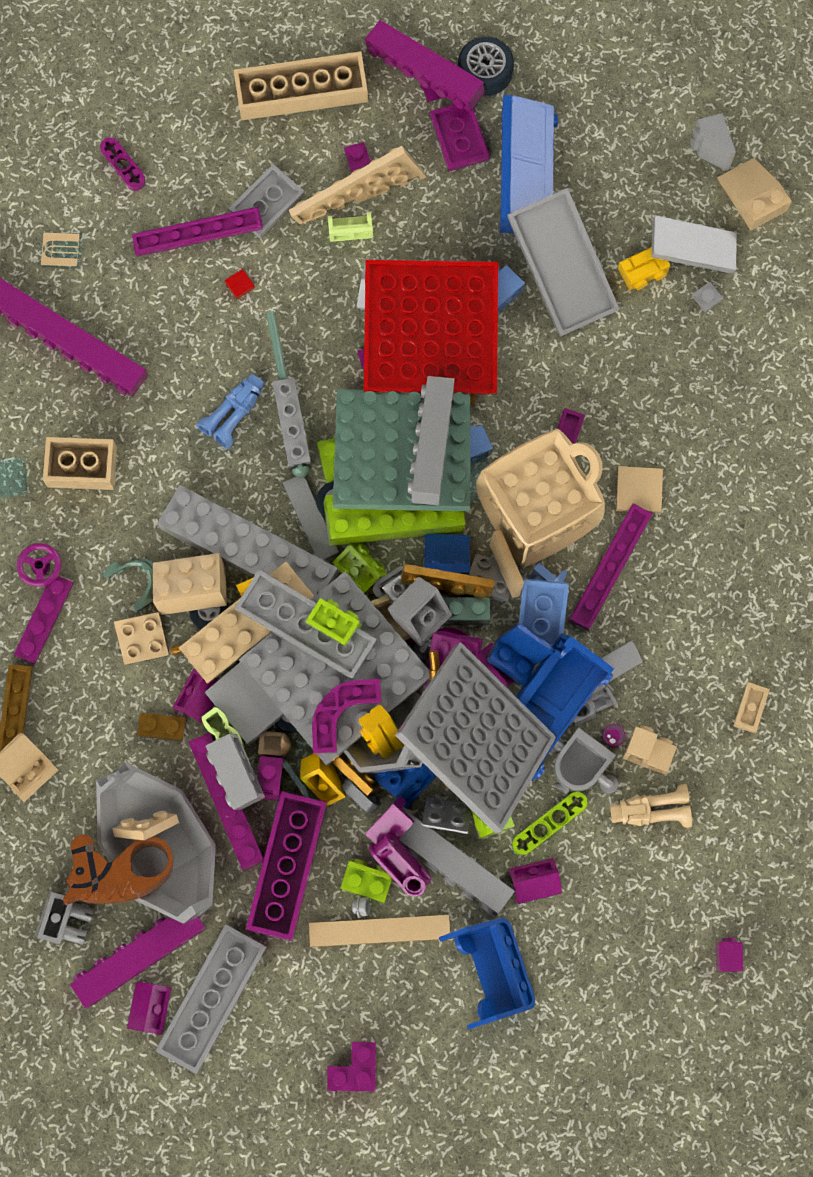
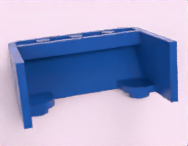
(498, 968)

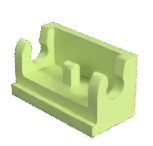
(350, 228)

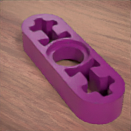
(123, 156)

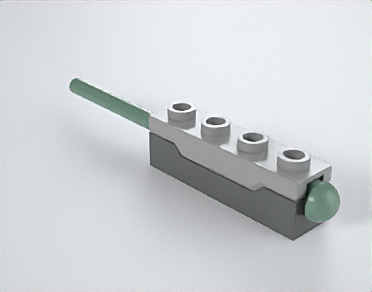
(289, 409)

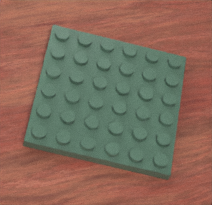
(376, 451)

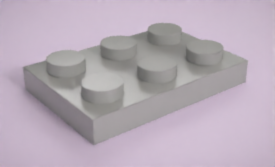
(273, 195)

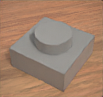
(707, 297)

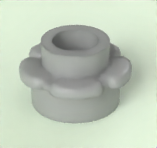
(361, 906)

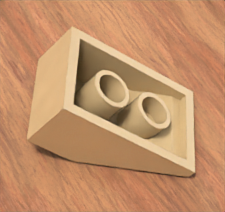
(755, 193)

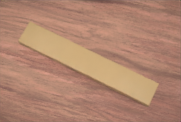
(378, 930)

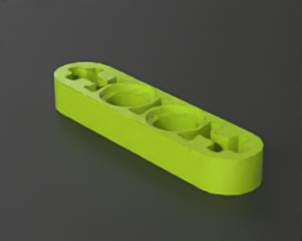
(549, 823)

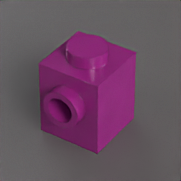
(729, 955)

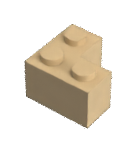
(649, 751)

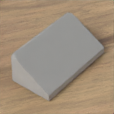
(623, 659)

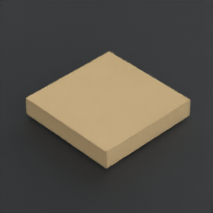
(639, 487)

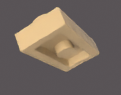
(751, 707)

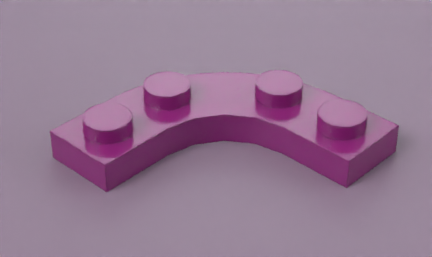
(332, 706)

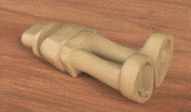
(638, 809)

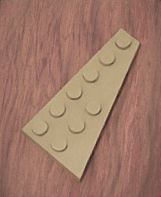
(361, 185)

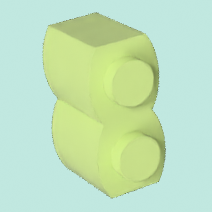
(218, 724)

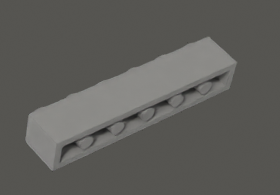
(432, 440)
(456, 867)

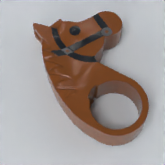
(113, 882)

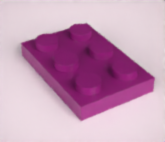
(459, 137)

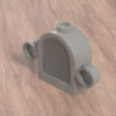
(583, 764)

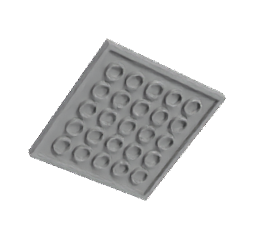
(301, 681)
(476, 737)

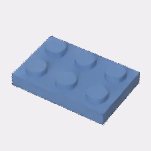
(544, 608)

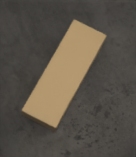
(506, 563)

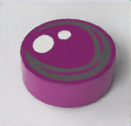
(613, 735)

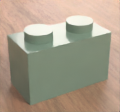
(468, 611)

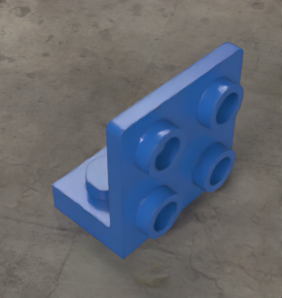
(448, 553)
(518, 653)
(406, 782)

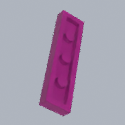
(43, 620)

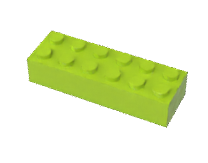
(369, 525)

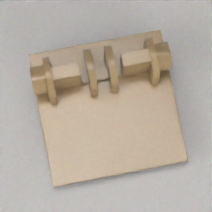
(141, 638)

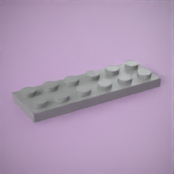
(285, 614)
(211, 999)

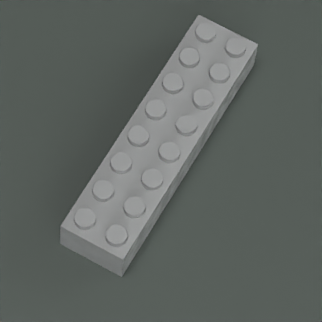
(239, 541)

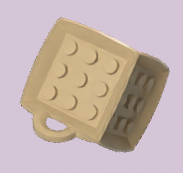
(542, 496)

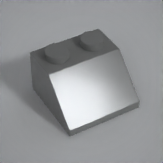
(713, 141)
(420, 611)

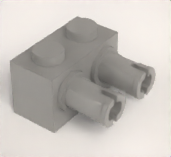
(54, 919)

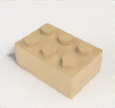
(79, 463)
(189, 584)

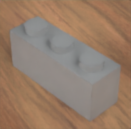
(234, 772)

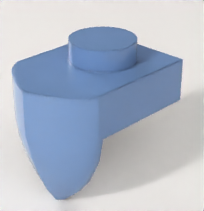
(541, 573)

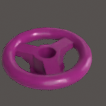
(40, 573)

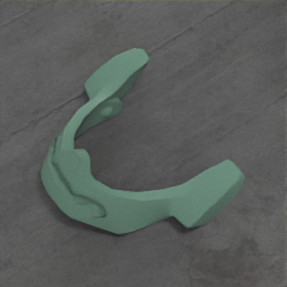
(146, 566)

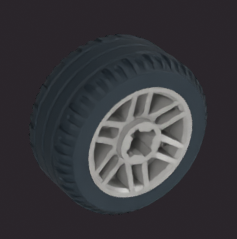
(488, 61)

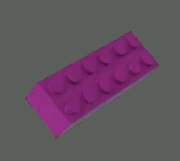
(287, 866)

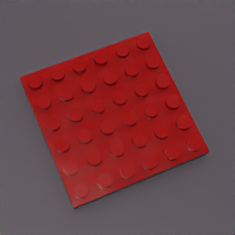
(431, 323)

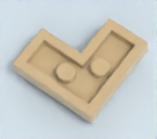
(145, 828)

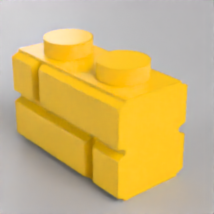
(641, 269)
(380, 731)

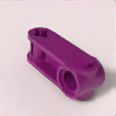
(400, 865)

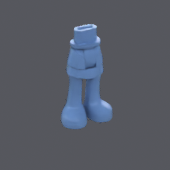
(241, 399)

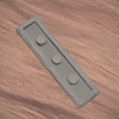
(310, 517)

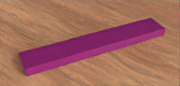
(197, 231)
(610, 567)

